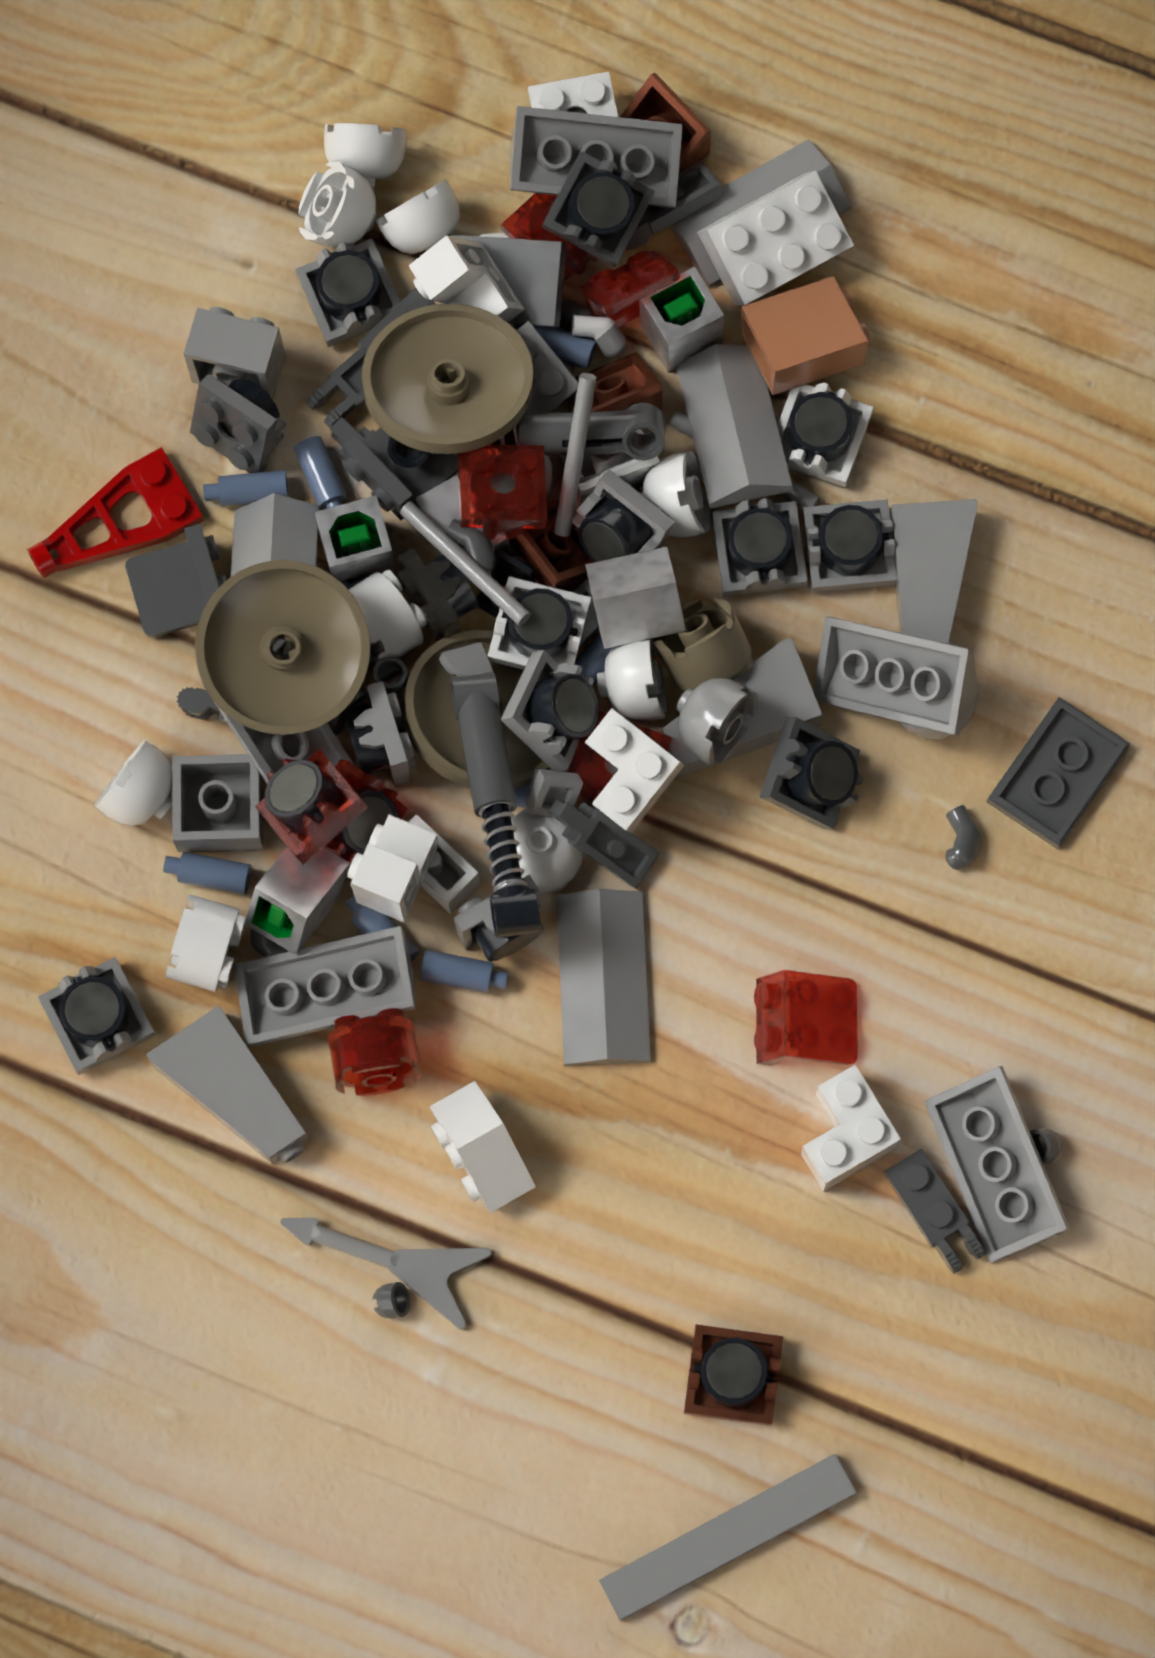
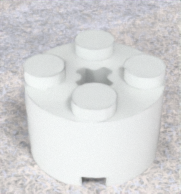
(390, 621)
(204, 943)

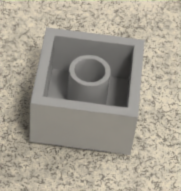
(234, 349)
(216, 803)

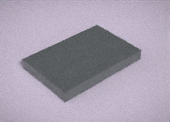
(534, 274)
(1058, 773)

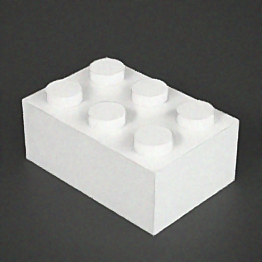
(775, 238)

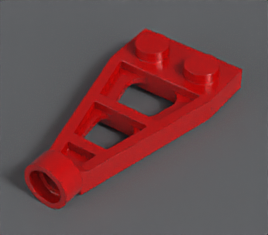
(162, 493)

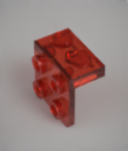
(619, 291)
(805, 1018)

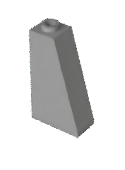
(930, 563)
(781, 692)
(227, 1081)

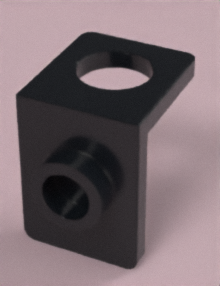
(506, 566)

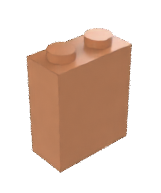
(804, 335)

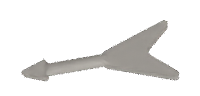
(420, 1269)

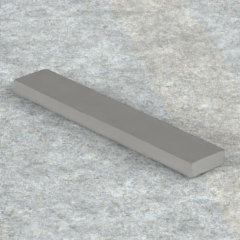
(727, 1537)

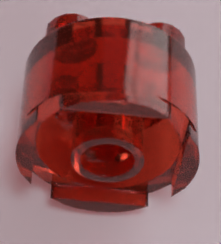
(374, 1052)

